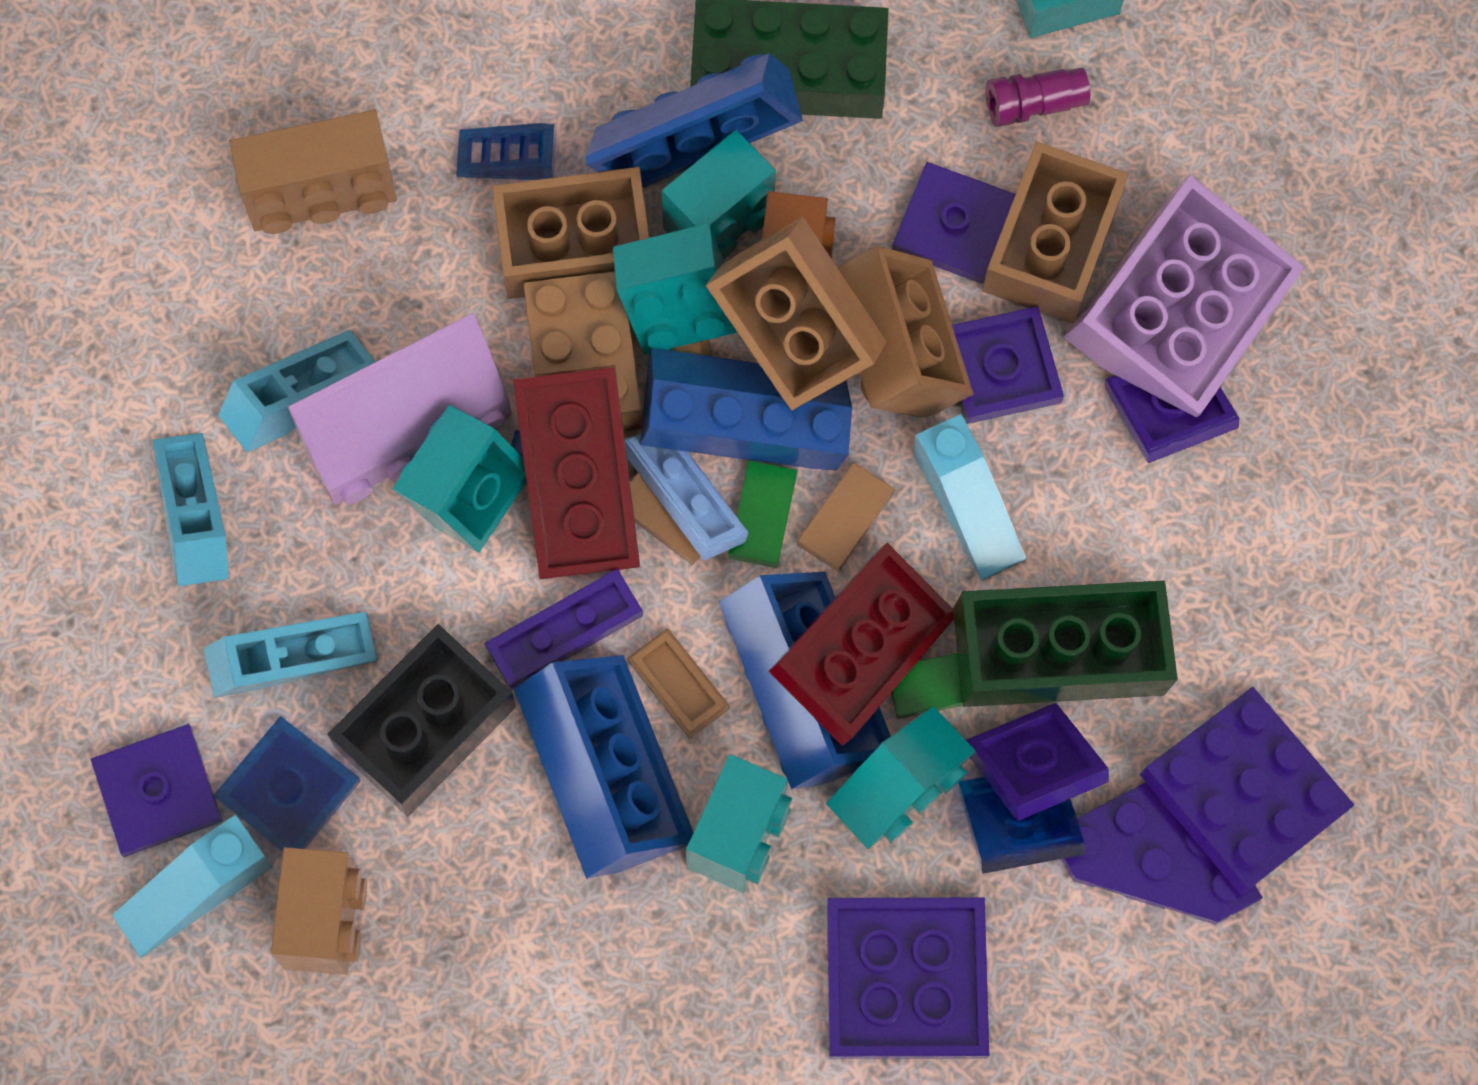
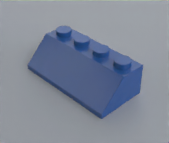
(689, 123)
(738, 413)
(764, 623)
(603, 764)

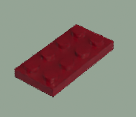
(576, 471)
(863, 644)

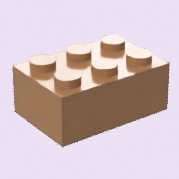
(313, 172)
(567, 225)
(1055, 232)
(797, 313)
(583, 326)
(921, 361)

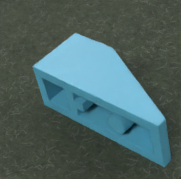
(259, 401)
(968, 496)
(191, 510)
(288, 653)
(192, 885)

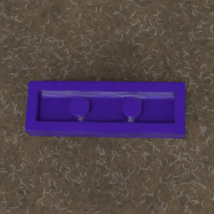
(564, 628)

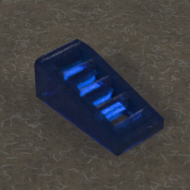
(522, 168)

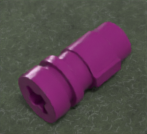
(1040, 94)

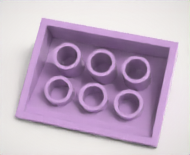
(1185, 299)
(383, 413)

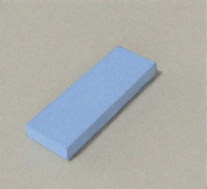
(687, 497)

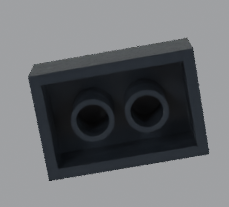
(422, 720)

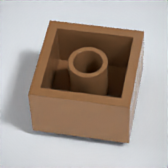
(317, 911)

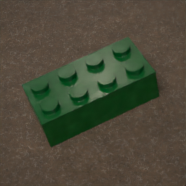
(830, 50)
(1064, 643)

